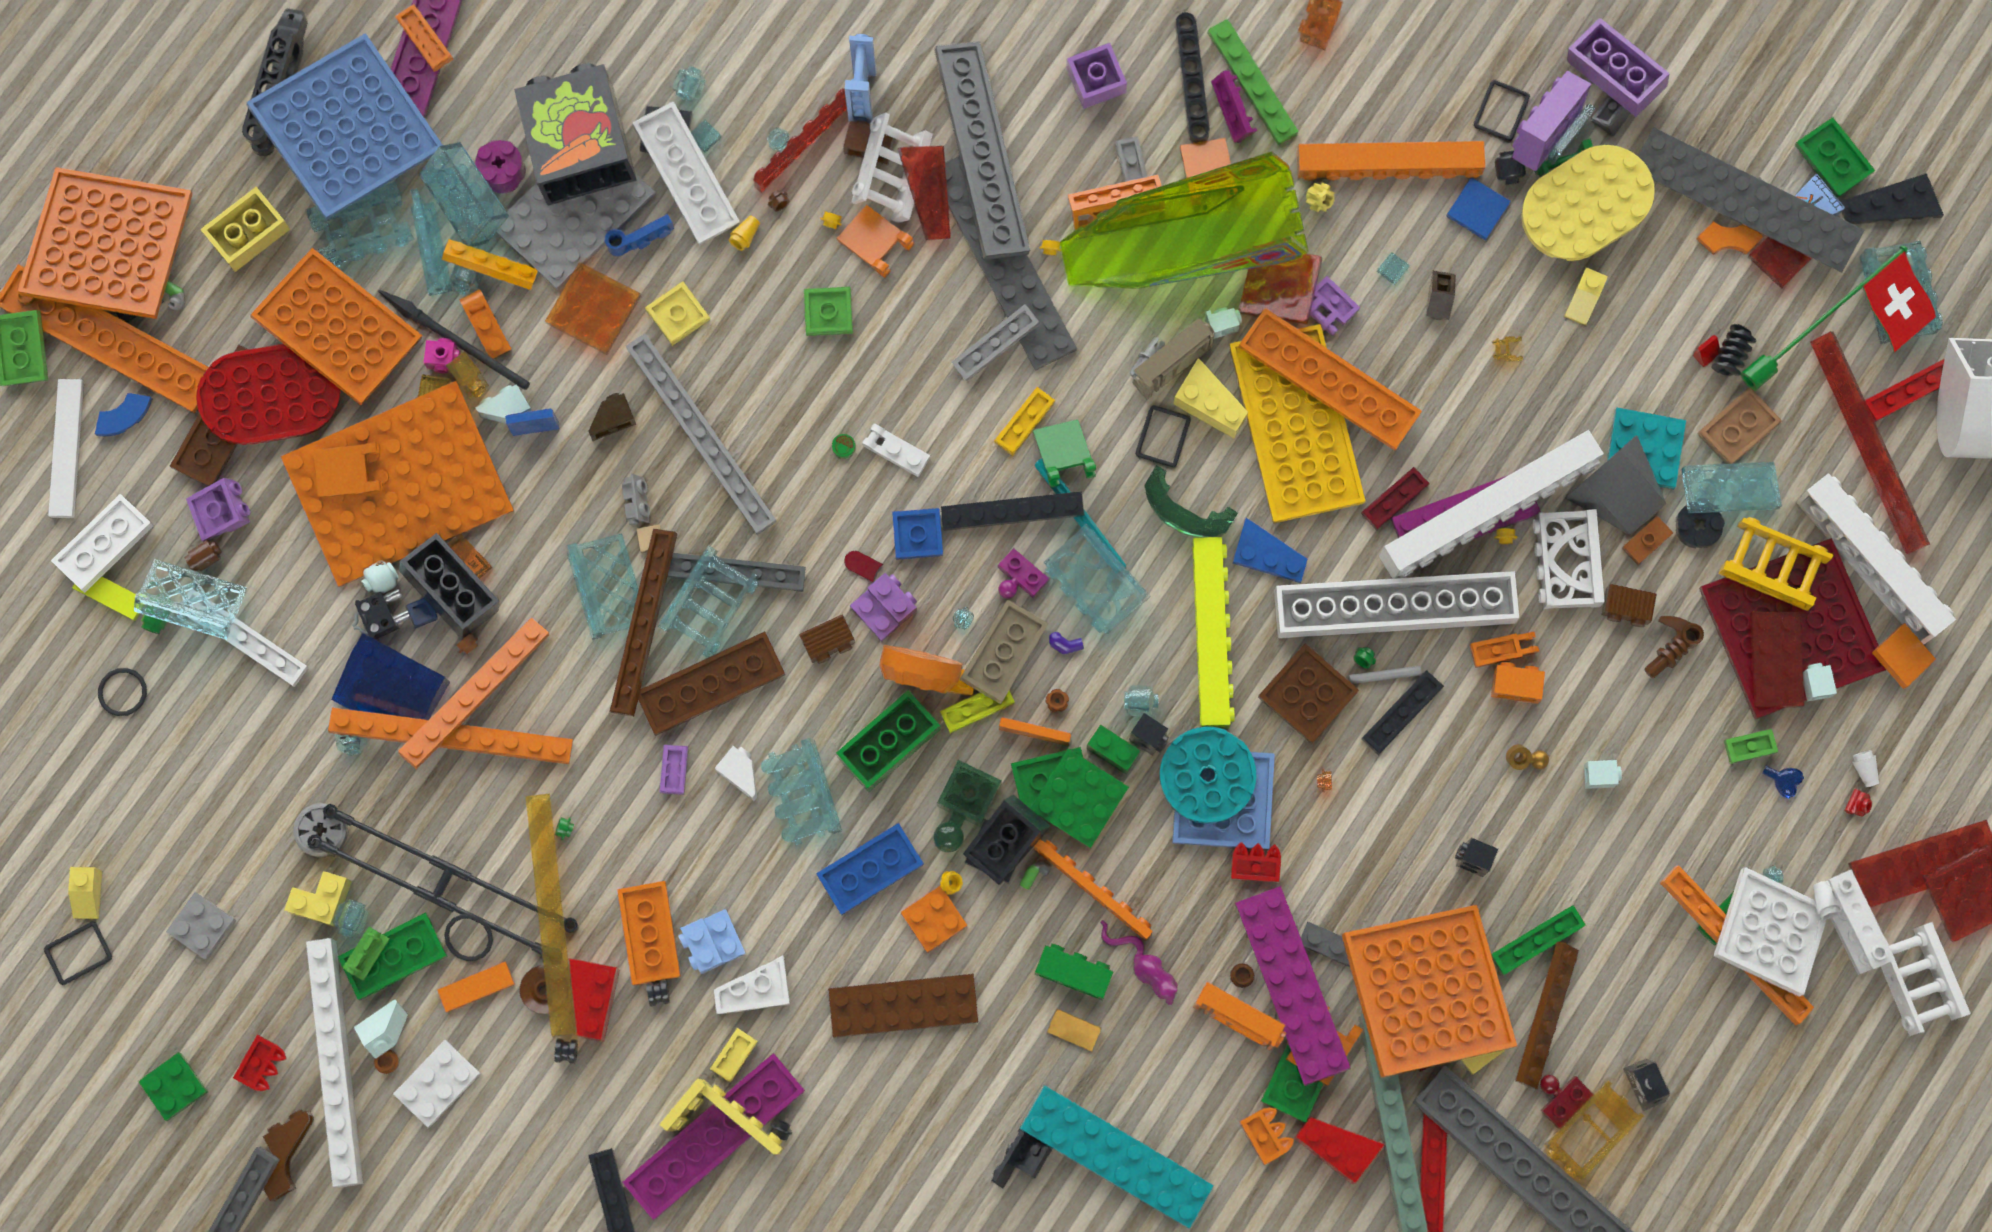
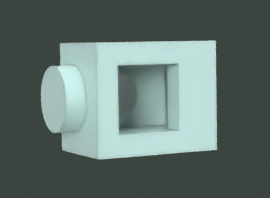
(1224, 321)

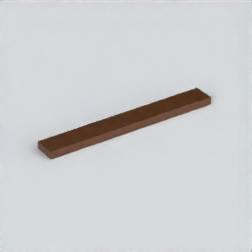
(643, 622)

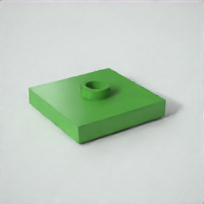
(828, 311)

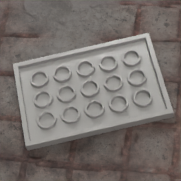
(570, 231)

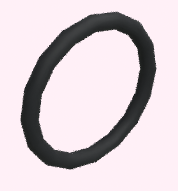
(106, 678)
(483, 923)

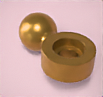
(1538, 759)

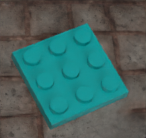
(1659, 437)

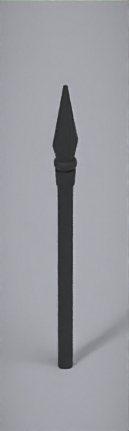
(409, 310)

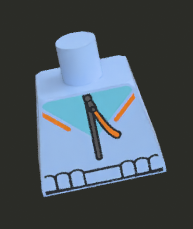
(1820, 195)

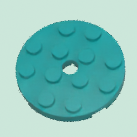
(1213, 750)

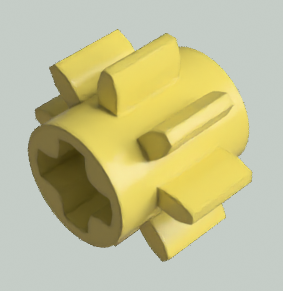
(1320, 197)

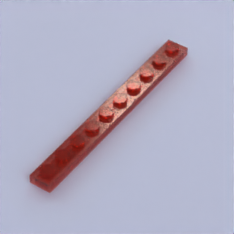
(1870, 443)

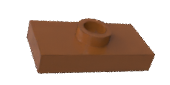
(1647, 540)

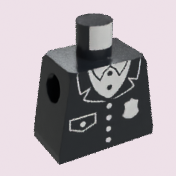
(1647, 1083)

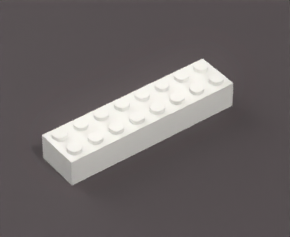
(1875, 559)

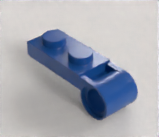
(640, 238)

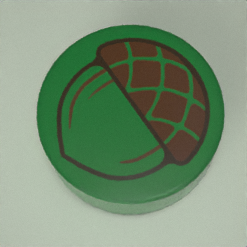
(843, 446)

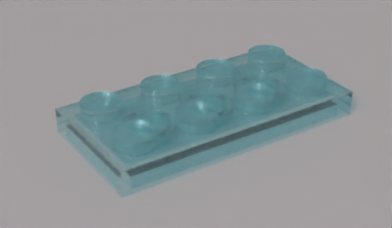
(1731, 487)

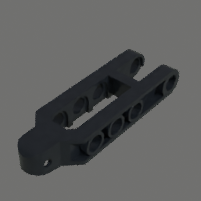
(290, 35)

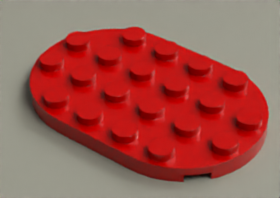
(264, 396)

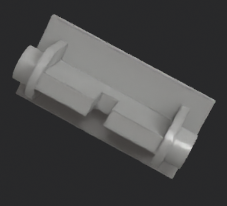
(636, 489)

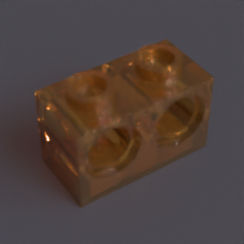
(1323, 22)

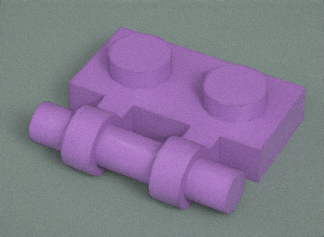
(1335, 302)

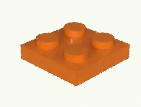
(933, 919)

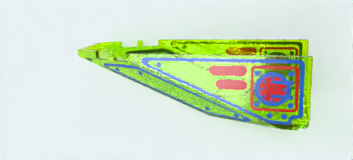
(1191, 229)

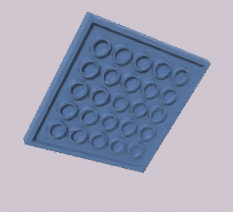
(345, 126)

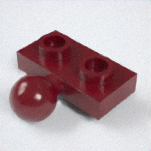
(1565, 1100)

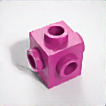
(439, 354)

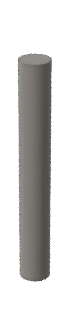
(1385, 674)

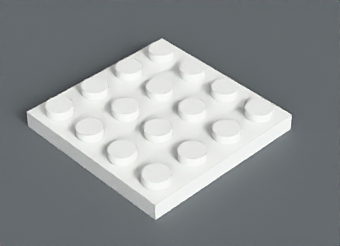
(1771, 932)

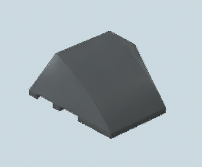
(1622, 489)

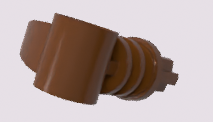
(1680, 644)

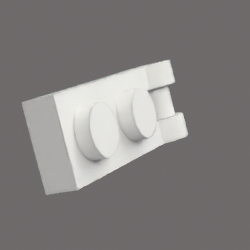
(896, 450)

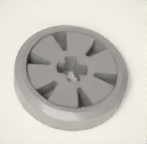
(310, 819)

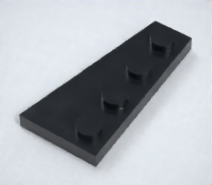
(1901, 200)

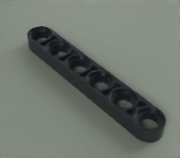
(1192, 77)

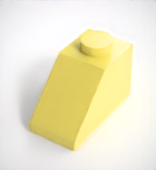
(1585, 296)
(85, 892)

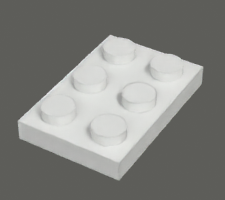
(437, 1083)

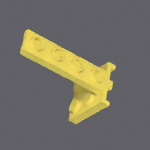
(692, 1101)

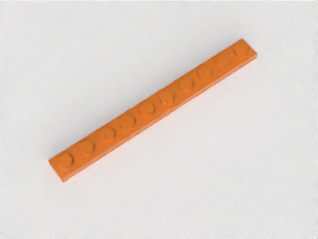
(463, 738)

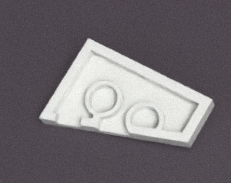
(755, 990)

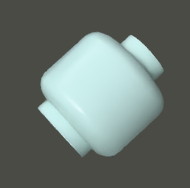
(379, 577)

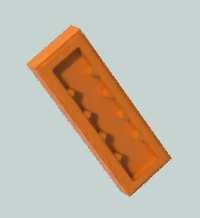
(424, 38)

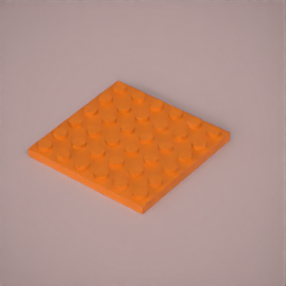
(105, 243)
(1428, 990)

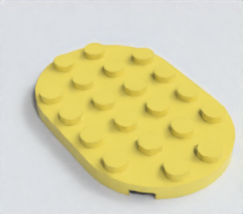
(1587, 202)

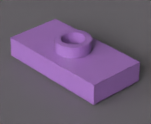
(674, 769)

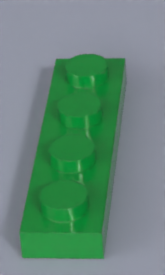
(1538, 940)

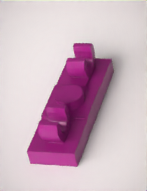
(1232, 106)

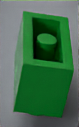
(1113, 749)

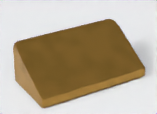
(1074, 1030)

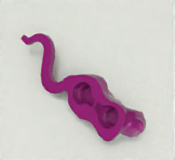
(1146, 967)

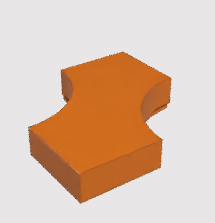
(1719, 237)

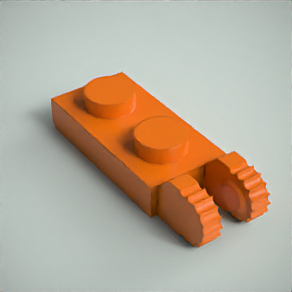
(1501, 649)

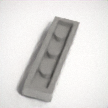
(996, 342)

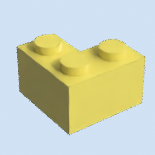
(324, 903)

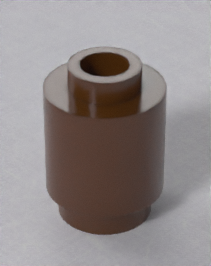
(203, 555)

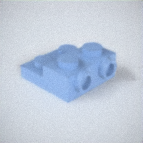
(711, 941)

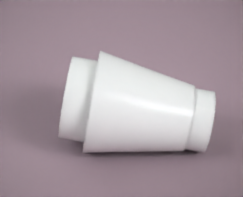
(1866, 766)
(1826, 902)

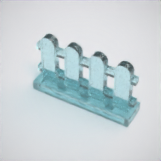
(810, 802)

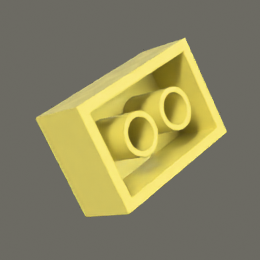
(245, 229)

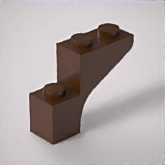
(283, 1143)

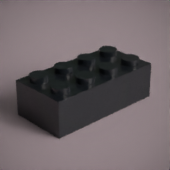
(449, 586)

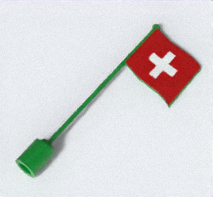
(1894, 299)

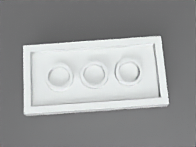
(102, 543)

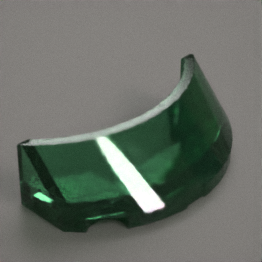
(1180, 518)

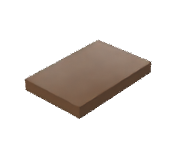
(1739, 427)

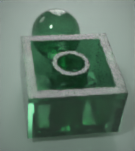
(949, 835)

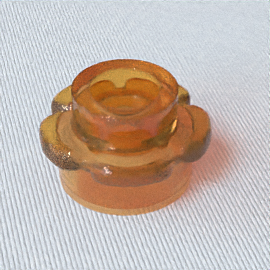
(1324, 780)

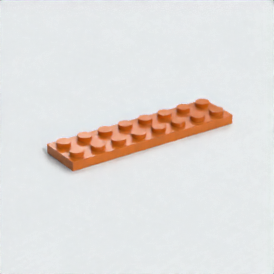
(1330, 379)

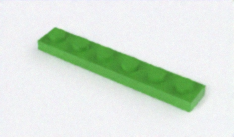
(1252, 82)

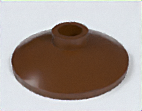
(530, 990)

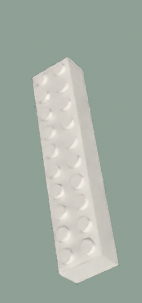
(1490, 505)
(1396, 604)

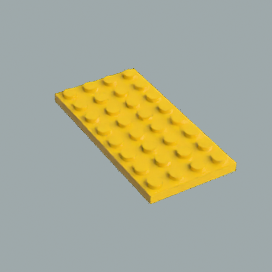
(1297, 441)

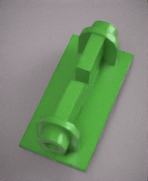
(366, 953)

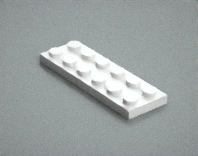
(686, 173)

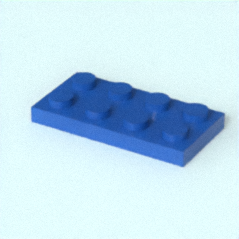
(870, 869)

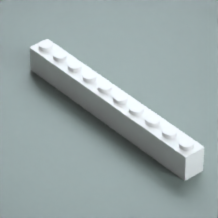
(334, 1063)

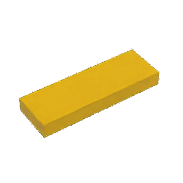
(1024, 421)

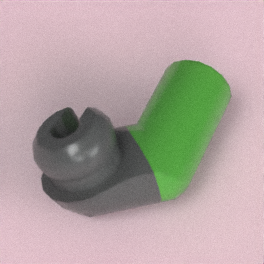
(1032, 872)

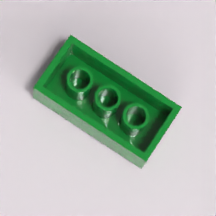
(888, 741)

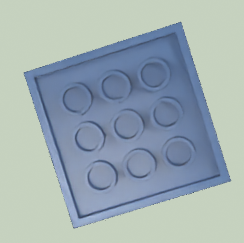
(1249, 826)

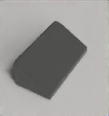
(1610, 116)

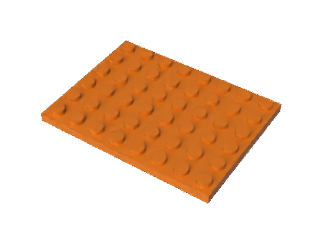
(432, 480)

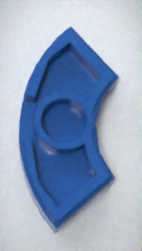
(124, 416)

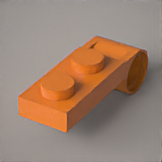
(485, 324)

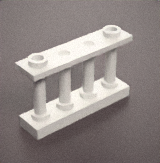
(904, 203)
(1858, 926)
(1944, 981)

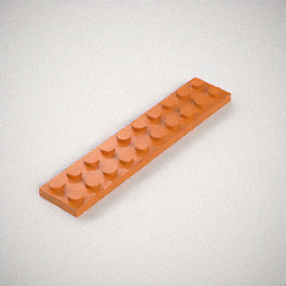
(113, 344)

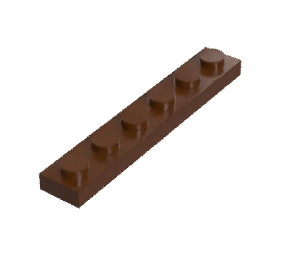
(1547, 1015)

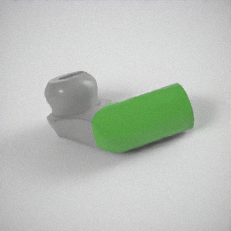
(176, 296)

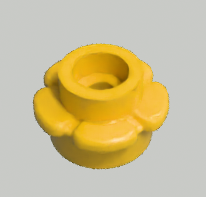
(831, 220)
(1050, 247)
(1506, 535)
(955, 882)

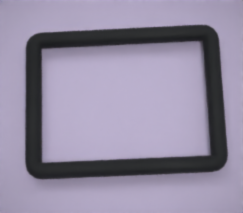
(1519, 117)
(1144, 431)
(69, 935)

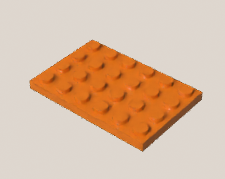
(336, 326)

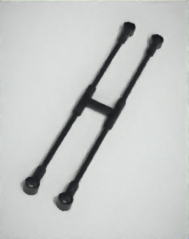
(436, 896)

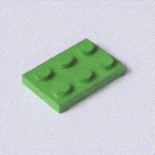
(22, 349)

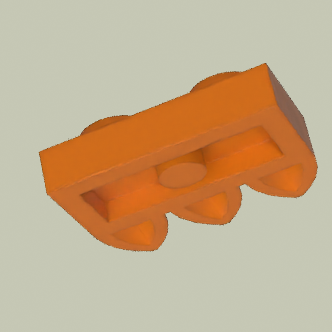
(1265, 1135)

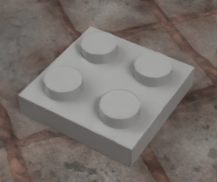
(200, 925)

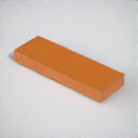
(1035, 731)
(476, 987)

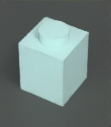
(1818, 682)
(1602, 774)

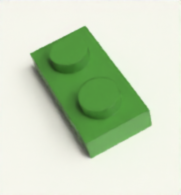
(1751, 746)

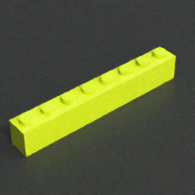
(1211, 632)

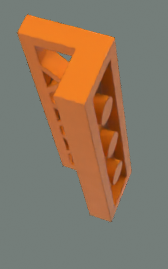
(1104, 198)

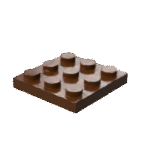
(1308, 693)

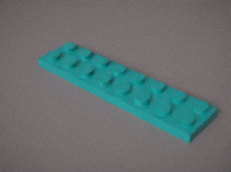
(1116, 1156)

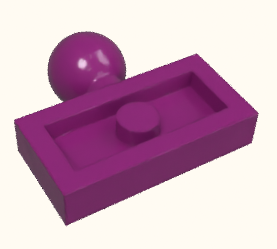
(1022, 574)

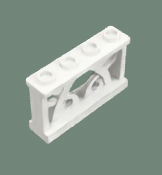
(1589, 534)

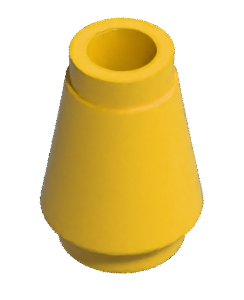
(743, 234)

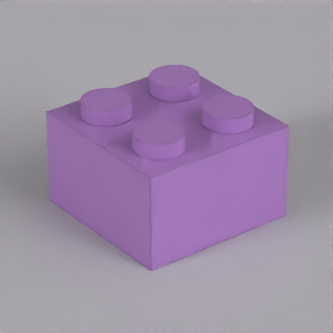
(1096, 75)

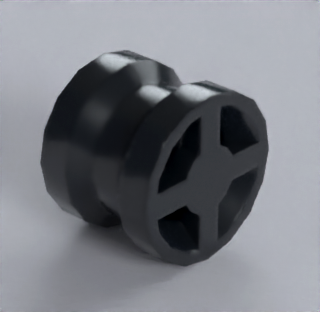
(658, 992)
(566, 1050)

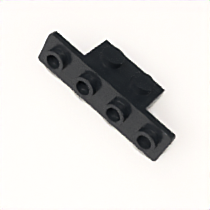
(1024, 1154)

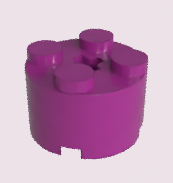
(501, 153)

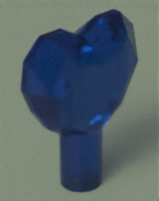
(1785, 780)

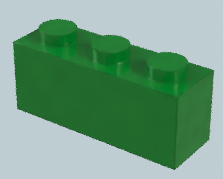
(1074, 971)

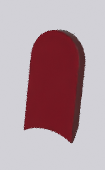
(862, 565)

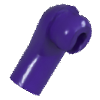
(1063, 645)

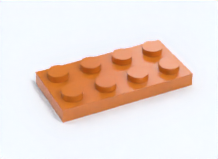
(649, 933)

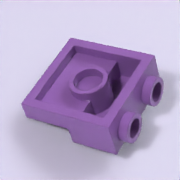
(218, 509)
(884, 606)

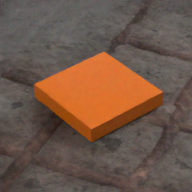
(1904, 655)

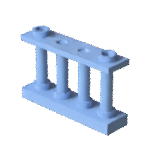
(857, 89)

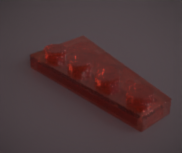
(928, 186)

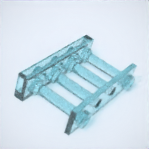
(685, 600)

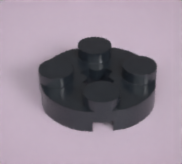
(1699, 538)

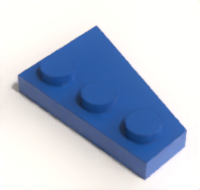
(1267, 554)

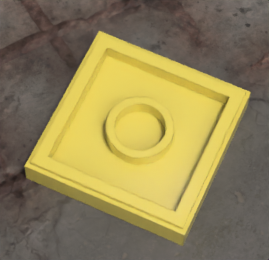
(677, 313)

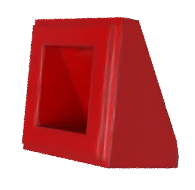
(1707, 351)

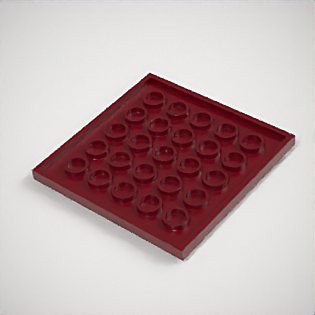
(1831, 630)

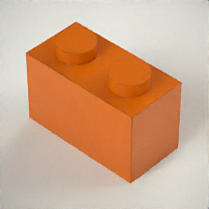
(1518, 683)

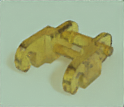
(1508, 357)

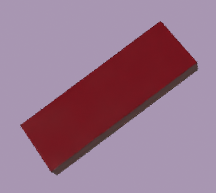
(1395, 498)

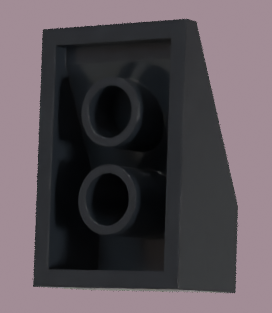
(1006, 839)

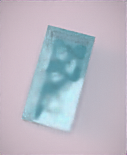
(463, 194)

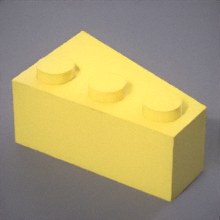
(1210, 401)

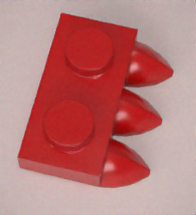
(1256, 865)
(259, 1063)

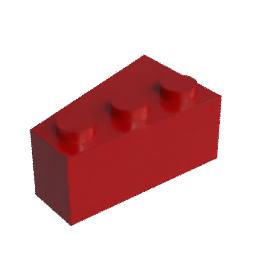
(592, 997)
(1339, 1148)

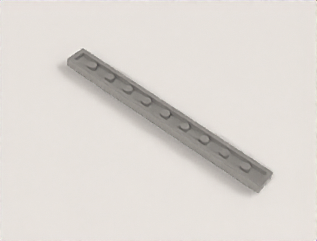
(701, 434)

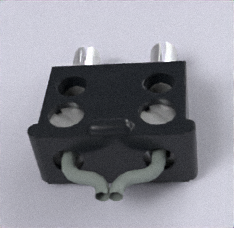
(376, 616)

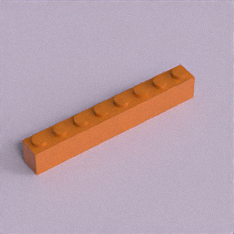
(1390, 160)

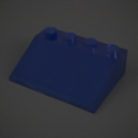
(388, 682)

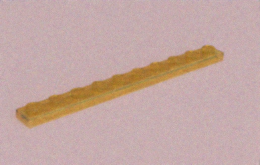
(550, 915)

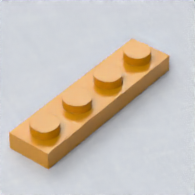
(489, 264)

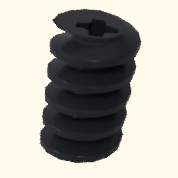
(1733, 350)

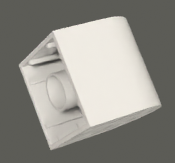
(1966, 399)

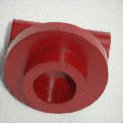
(1859, 803)

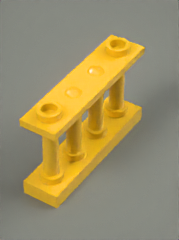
(1757, 578)

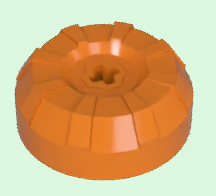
(919, 669)

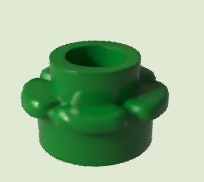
(1364, 657)
(564, 828)

